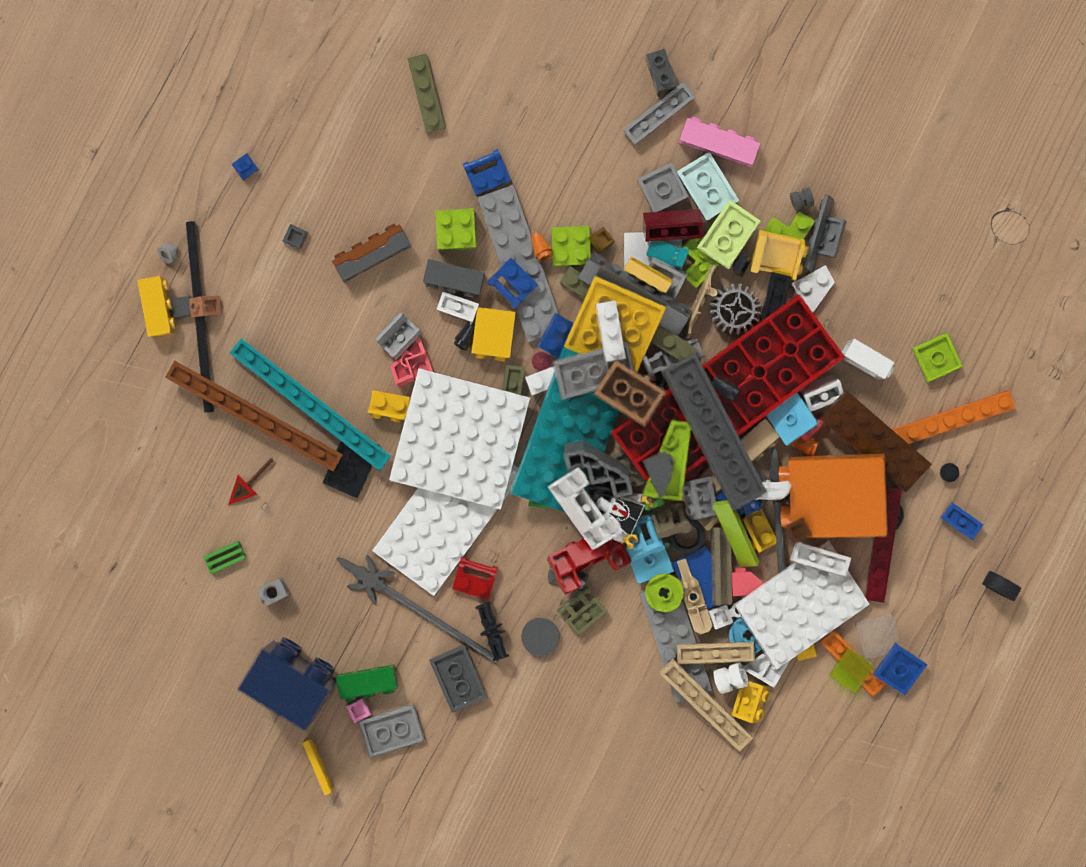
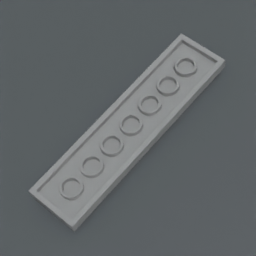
(513, 240)

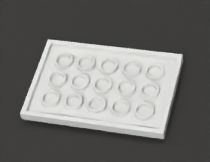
(799, 608)

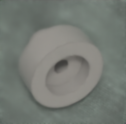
(168, 253)

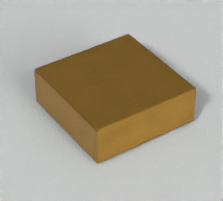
(601, 239)

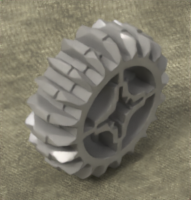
(733, 318)

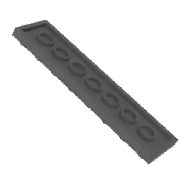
(714, 431)

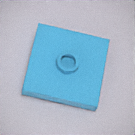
(792, 419)
(652, 564)

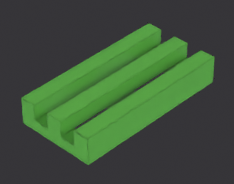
(209, 563)

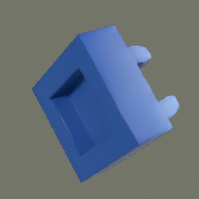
(245, 166)

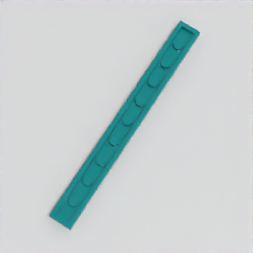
(310, 404)

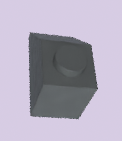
(659, 470)

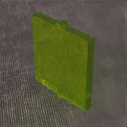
(851, 670)

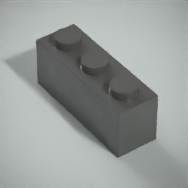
(453, 278)

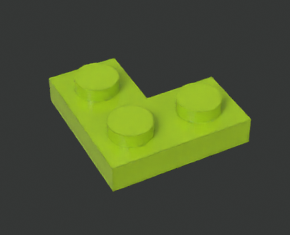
(798, 228)
(701, 266)

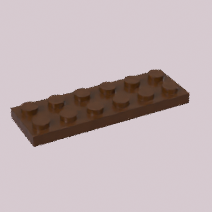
(872, 436)

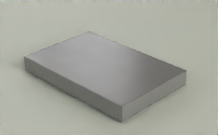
(391, 730)

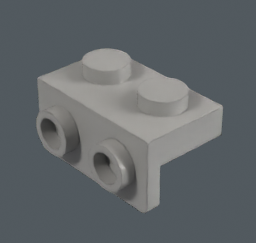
(398, 335)

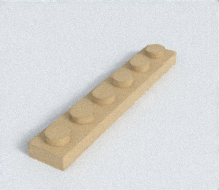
(706, 705)

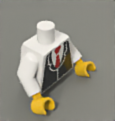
(626, 512)

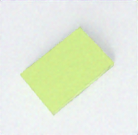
(728, 234)

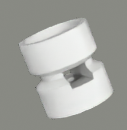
(729, 678)

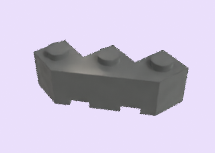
(600, 467)

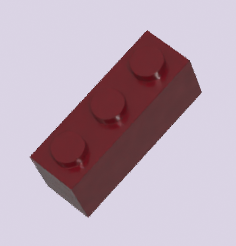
(673, 225)

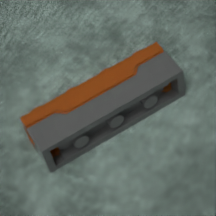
(371, 253)

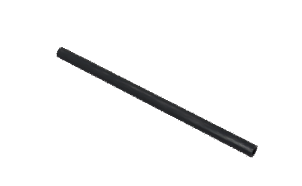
(197, 292)

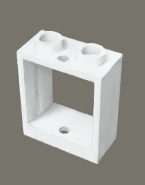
(867, 360)

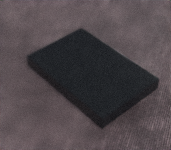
(349, 473)

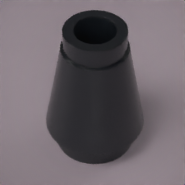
(465, 337)
(725, 388)

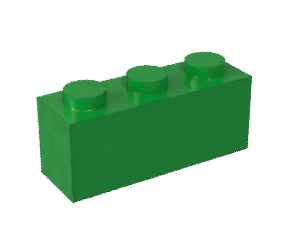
(367, 682)

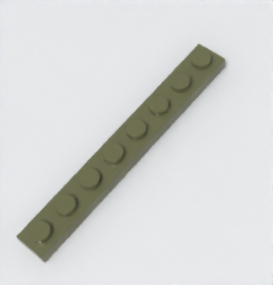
(662, 337)

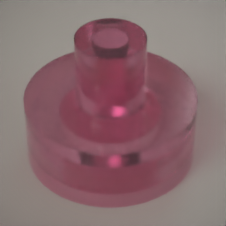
(541, 366)

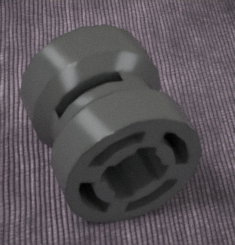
(802, 199)

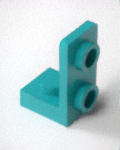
(668, 253)

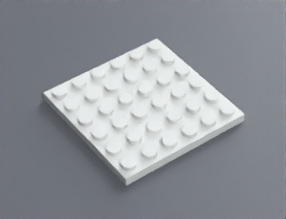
(459, 438)

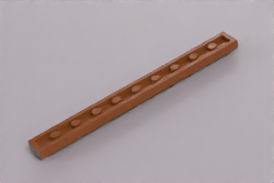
(254, 415)

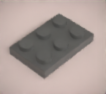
(458, 678)

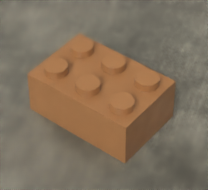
(630, 393)

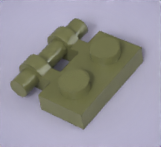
(586, 615)

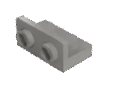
(699, 498)

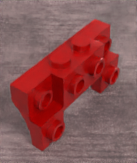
(579, 556)

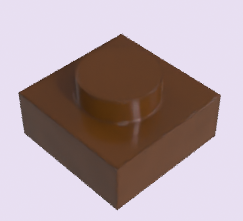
(798, 530)

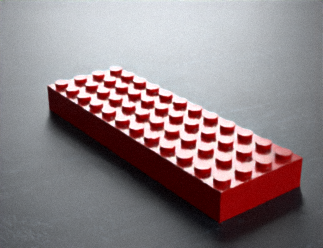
(766, 364)

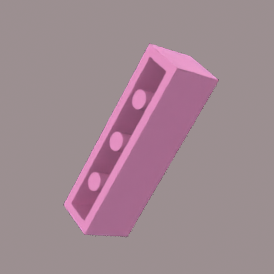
(719, 142)

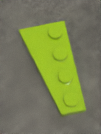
(675, 443)

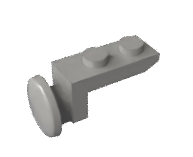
(664, 360)

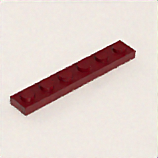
(882, 550)

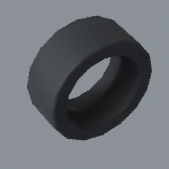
(696, 546)
(1001, 586)

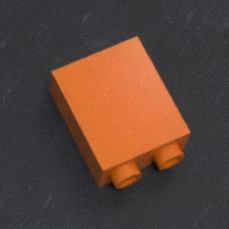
(837, 494)

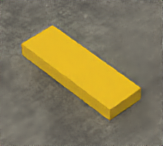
(318, 766)

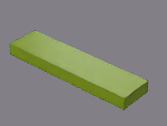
(736, 534)

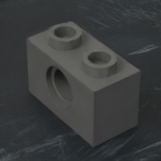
(660, 71)

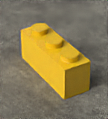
(156, 306)

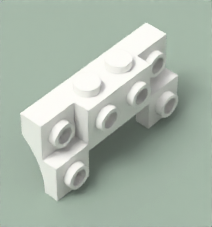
(582, 511)

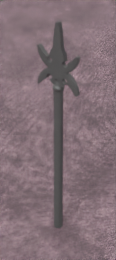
(774, 476)
(371, 579)

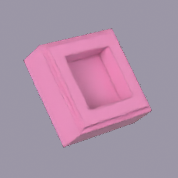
(358, 710)

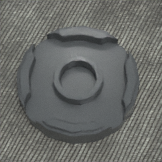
(540, 636)

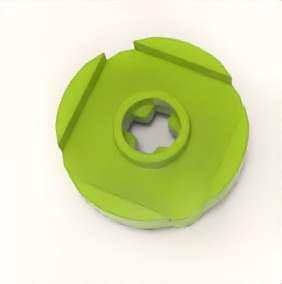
(674, 596)

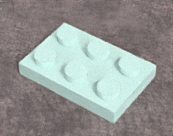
(707, 186)

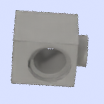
(279, 585)

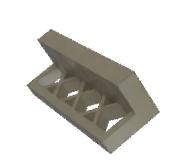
(720, 567)

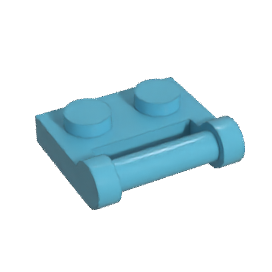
(641, 548)

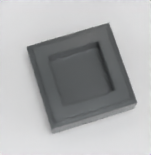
(295, 236)
(181, 306)

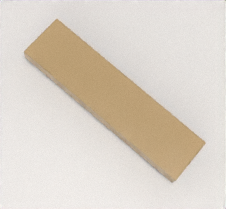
(715, 653)

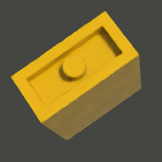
(778, 254)
(493, 334)

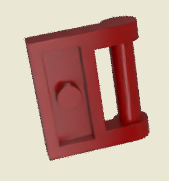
(473, 584)

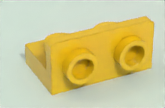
(388, 405)
(759, 530)
(750, 702)

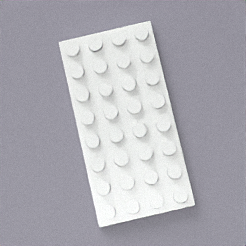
(434, 535)

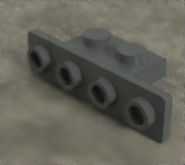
(826, 236)

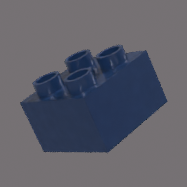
(289, 682)

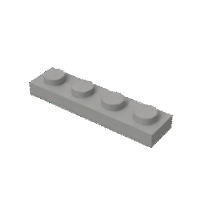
(659, 113)

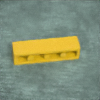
(648, 274)

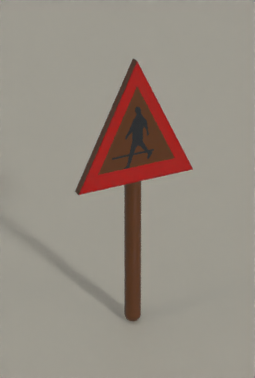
(242, 489)

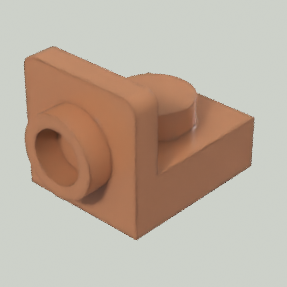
(205, 306)

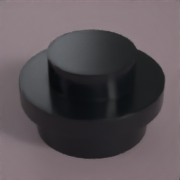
(949, 472)

